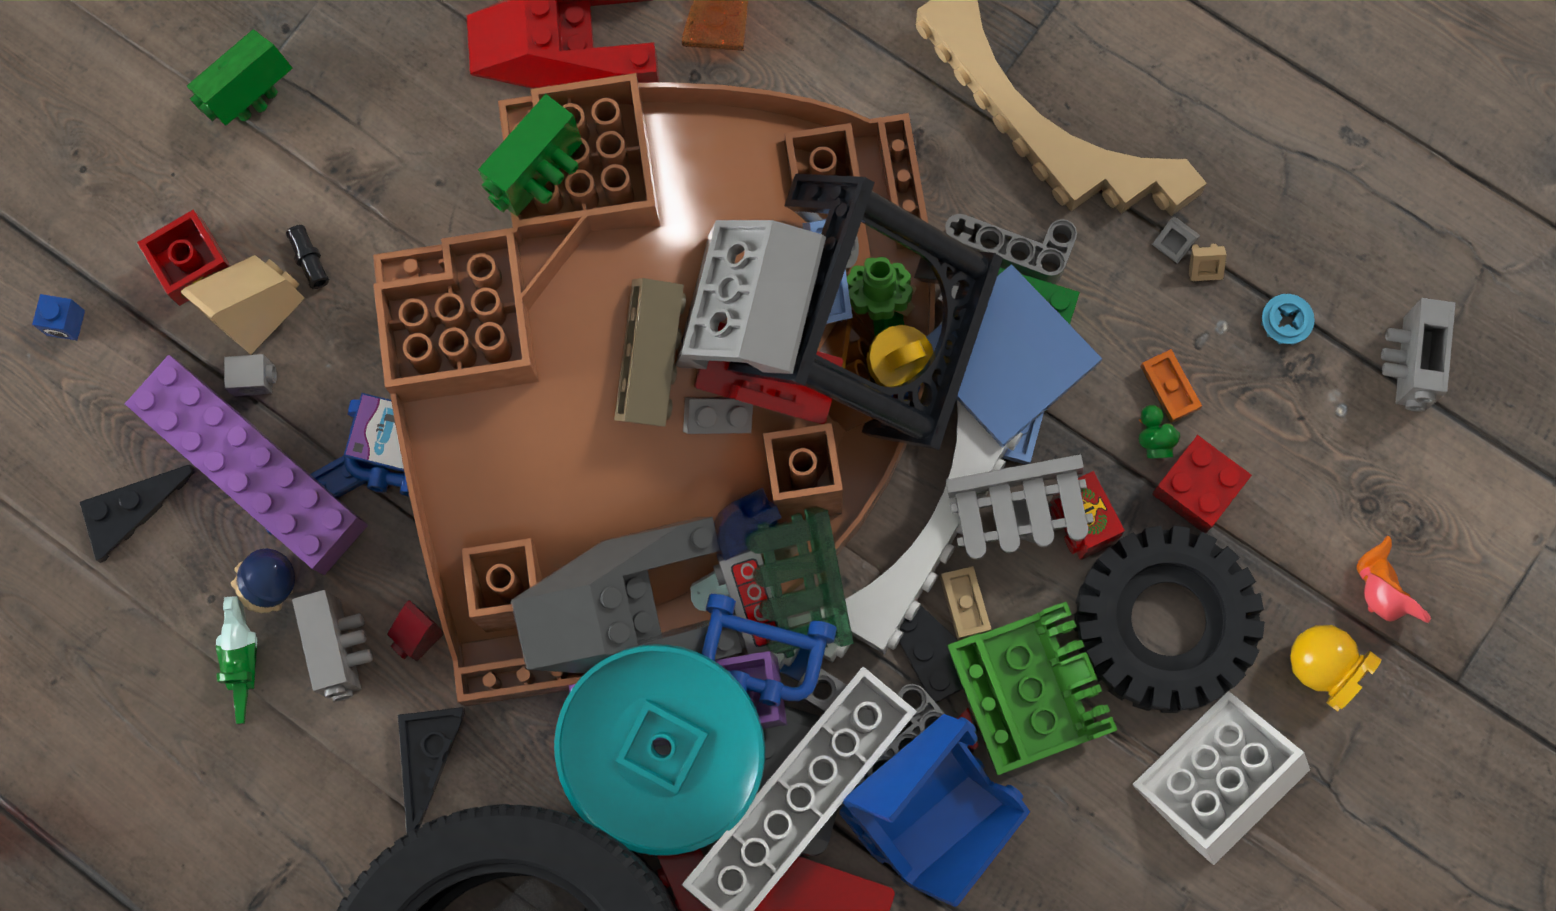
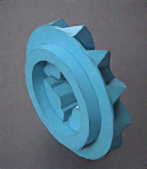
(1286, 305)

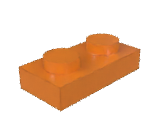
(1171, 386)

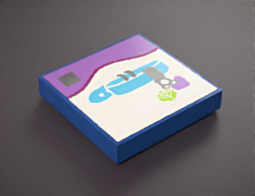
(374, 434)

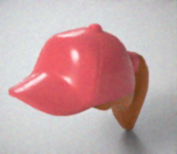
(1383, 588)

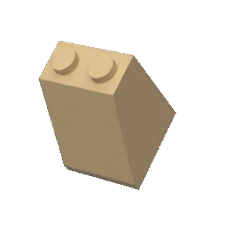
(246, 300)

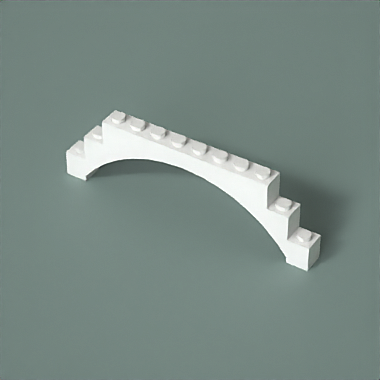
(884, 604)

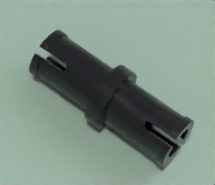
(307, 257)

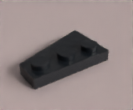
(927, 651)

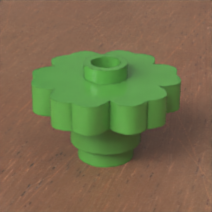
(879, 288)

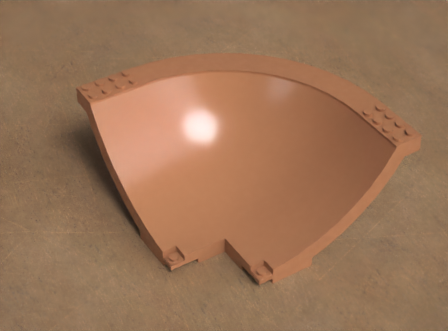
(515, 342)

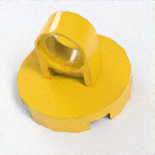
(898, 355)

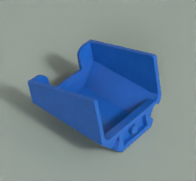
(935, 812)

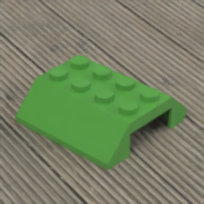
(1029, 689)

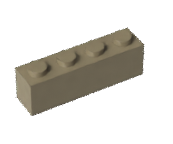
(650, 352)

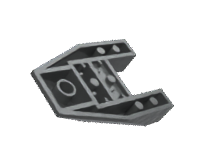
(607, 601)

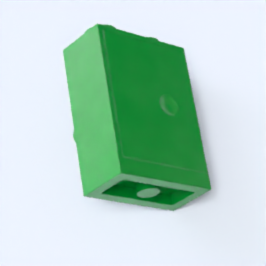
(239, 80)
(532, 157)

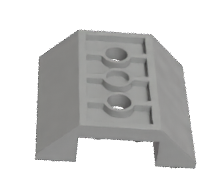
(760, 295)

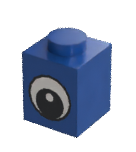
(58, 317)

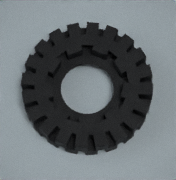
(1229, 608)

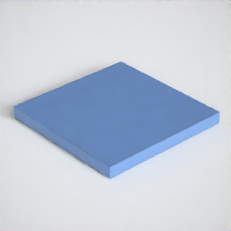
(1020, 359)

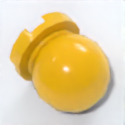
(1330, 662)

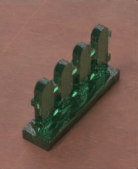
(820, 561)

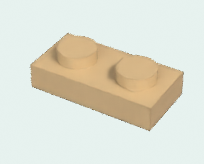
(965, 602)

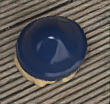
(264, 580)

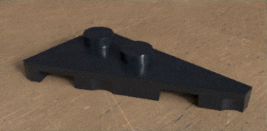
(120, 511)
(424, 749)

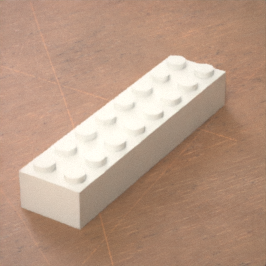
(800, 796)

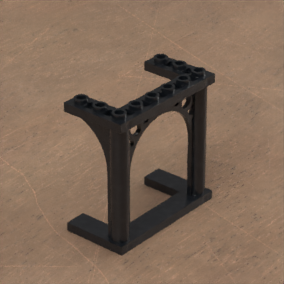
(942, 262)

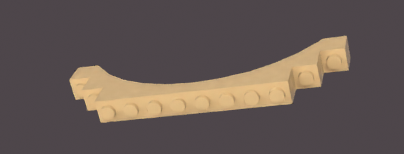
(1065, 162)

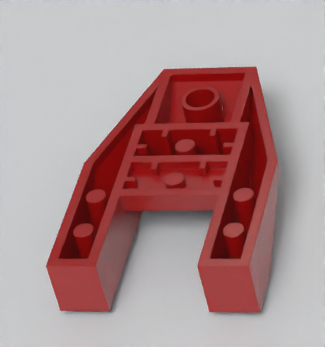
(550, 45)

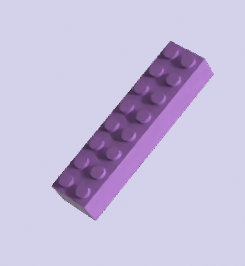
(246, 465)

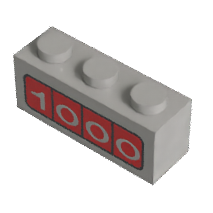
(738, 577)

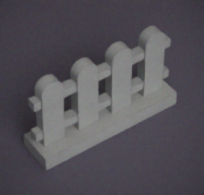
(1035, 493)

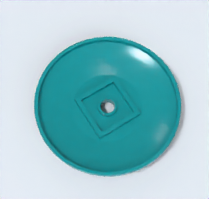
(629, 788)

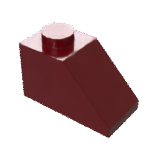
(413, 632)

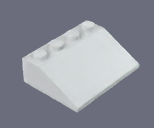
(1222, 776)

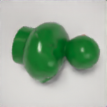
(1155, 439)

